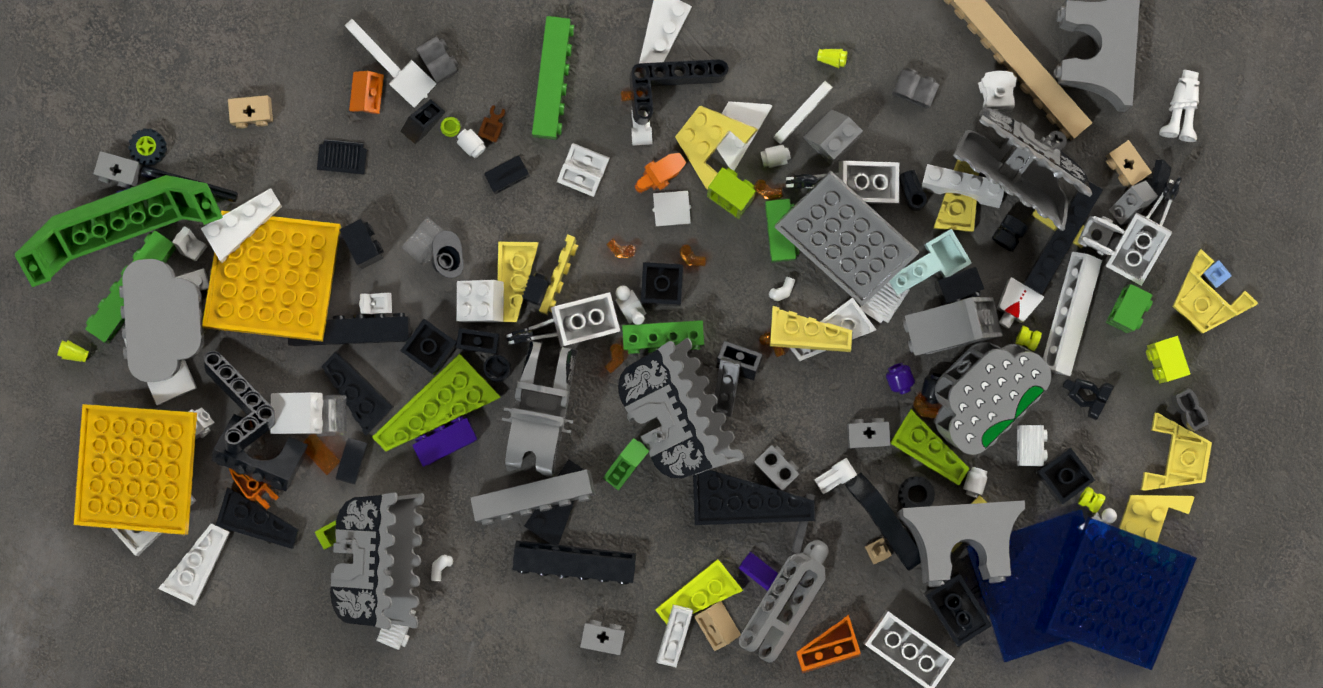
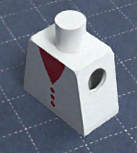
(1017, 302)

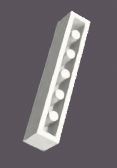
(1071, 312)

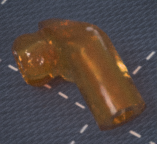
(621, 251)
(617, 355)
(923, 409)

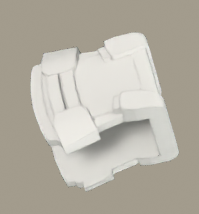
(998, 90)
(1106, 227)

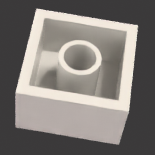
(480, 301)

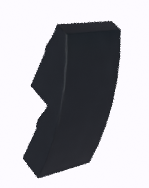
(1160, 178)
(351, 461)

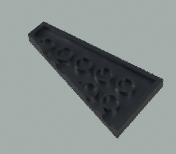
(738, 501)

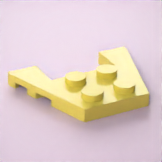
(704, 134)
(1202, 304)
(1186, 457)
(1146, 513)

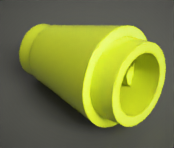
(833, 57)
(72, 352)

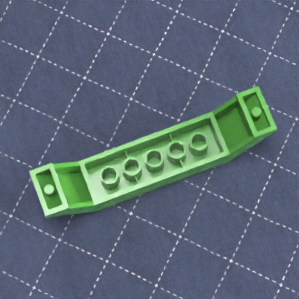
(114, 221)

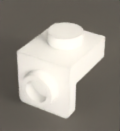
(188, 244)
(375, 303)

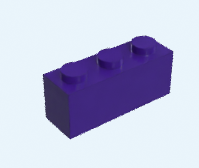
(444, 441)

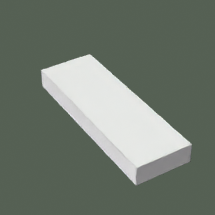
(674, 635)

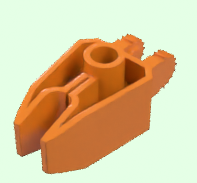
(660, 173)
(253, 489)

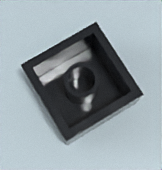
(361, 243)
(661, 284)
(959, 286)
(429, 347)
(1065, 476)

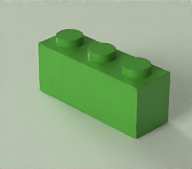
(780, 247)
(626, 464)

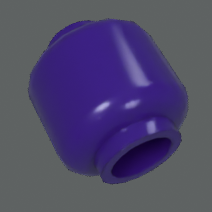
(900, 378)

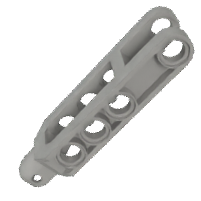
(778, 630)

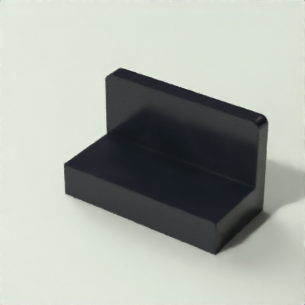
(506, 174)

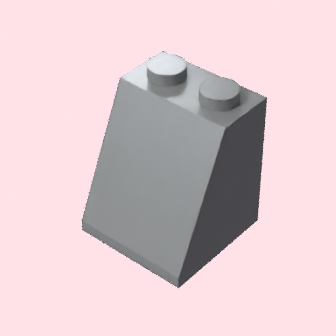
(833, 135)

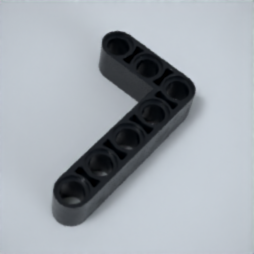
(670, 78)
(242, 399)
(885, 520)

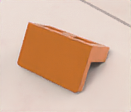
(366, 92)

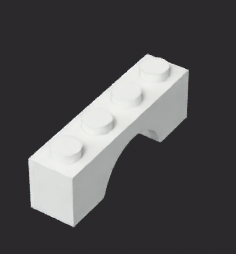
(945, 180)

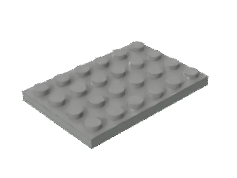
(846, 238)

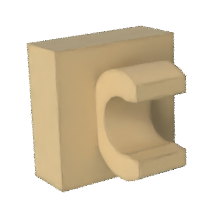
(878, 551)

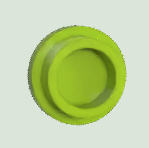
(450, 127)

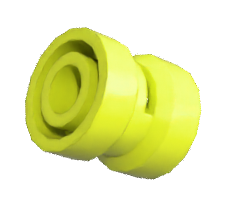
(1028, 338)
(1091, 499)

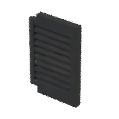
(342, 156)

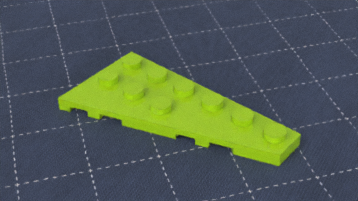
(446, 397)

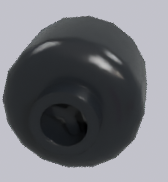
(928, 388)

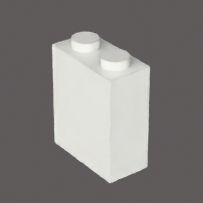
(297, 413)

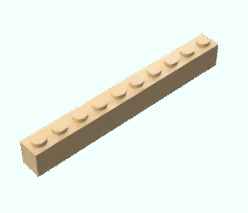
(1019, 60)

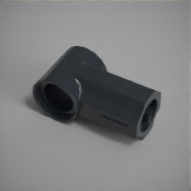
(912, 188)

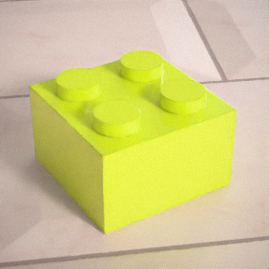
(1167, 360)

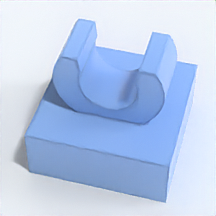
(1216, 274)

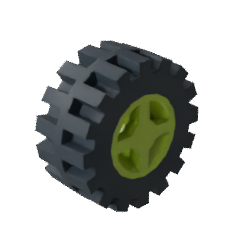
(141, 144)

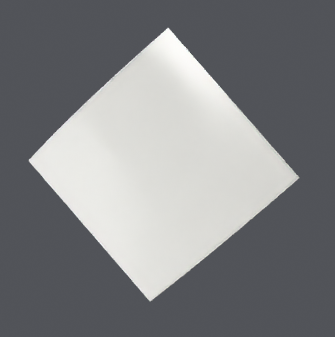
(583, 169)
(174, 387)

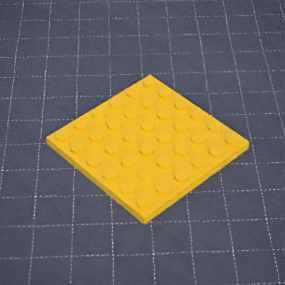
(275, 281)
(135, 469)

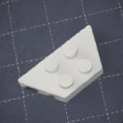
(752, 114)

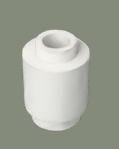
(471, 143)
(775, 156)
(975, 482)

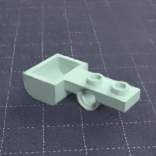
(944, 256)

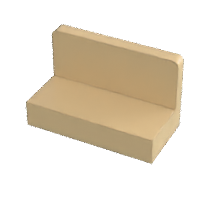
(717, 626)

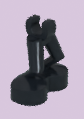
(1095, 406)

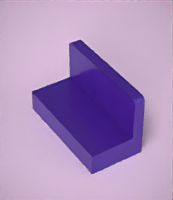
(758, 570)

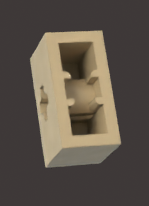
(240, 106)
(1125, 154)

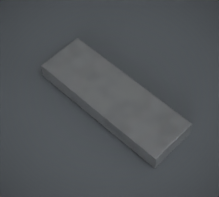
(726, 386)
(800, 533)

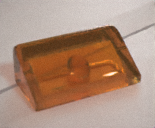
(321, 454)

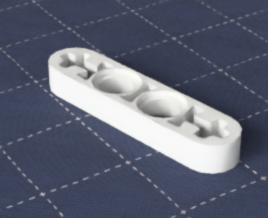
(372, 47)
(802, 112)

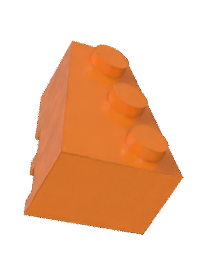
(830, 647)

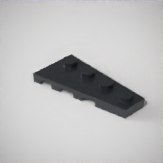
(362, 398)
(253, 520)
(551, 523)

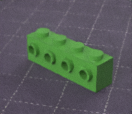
(657, 334)

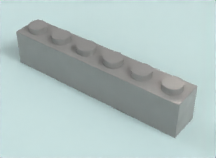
(533, 496)

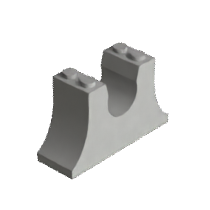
(1114, 32)
(952, 325)
(980, 525)

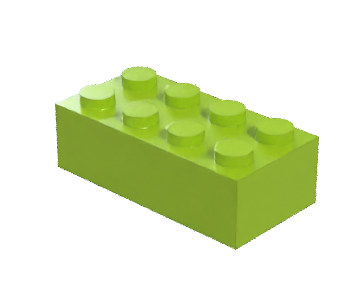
(731, 192)

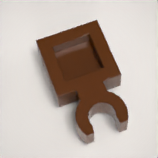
(492, 127)

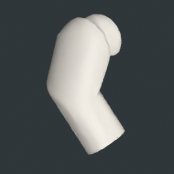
(782, 292)
(438, 565)

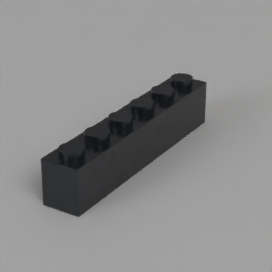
(1061, 240)
(362, 330)
(574, 562)

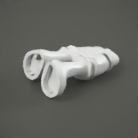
(1185, 98)

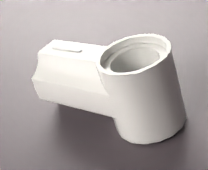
(641, 133)
(840, 473)

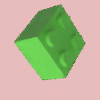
(1129, 309)

